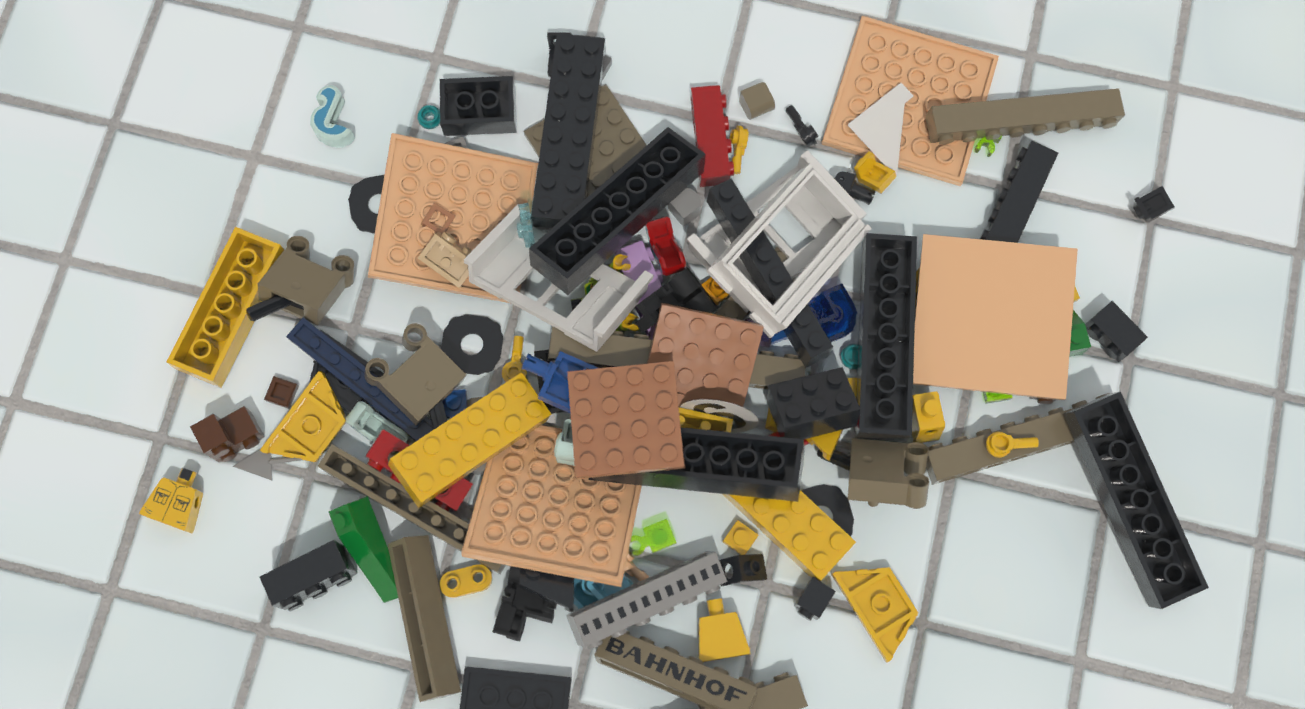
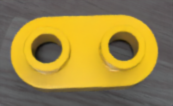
(465, 581)

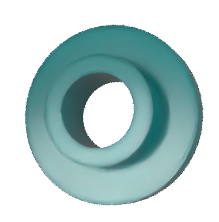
(426, 111)

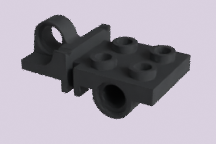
(680, 291)
(521, 604)

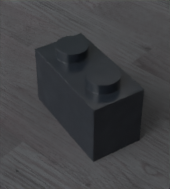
(1115, 332)

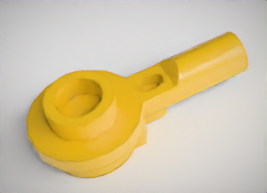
(739, 139)
(514, 367)
(1001, 444)

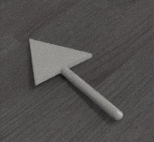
(261, 464)

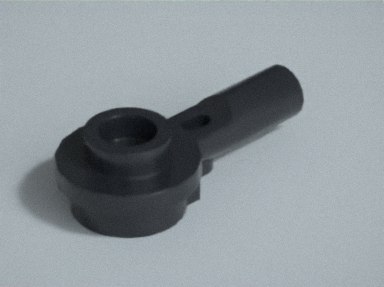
(806, 133)

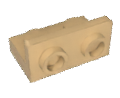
(446, 258)

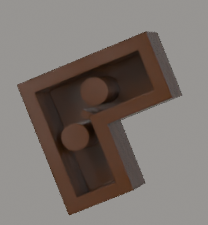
(227, 436)

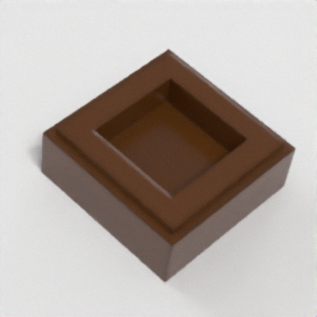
(281, 392)

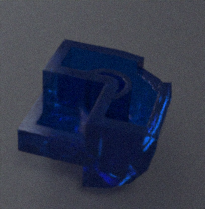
(834, 312)

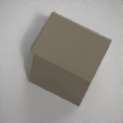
(756, 100)

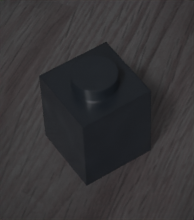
(814, 599)

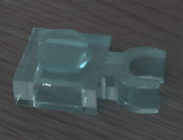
(525, 228)

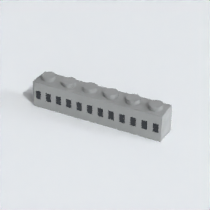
(645, 599)

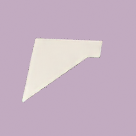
(882, 126)

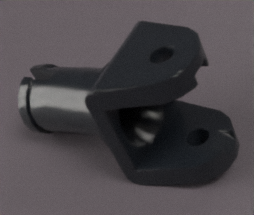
(854, 189)

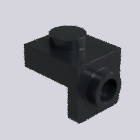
(1153, 204)

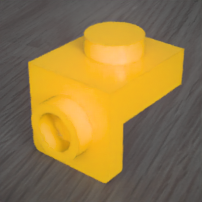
(873, 173)

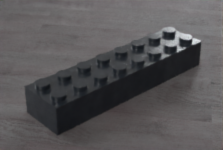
(568, 128)
(616, 210)
(886, 337)
(730, 465)
(1135, 501)

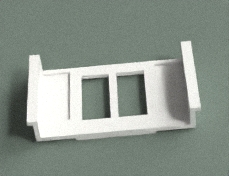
(803, 208)
(504, 263)

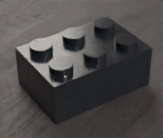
(477, 106)
(813, 404)
(308, 576)

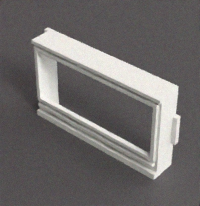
(816, 273)

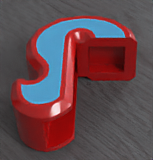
(664, 246)

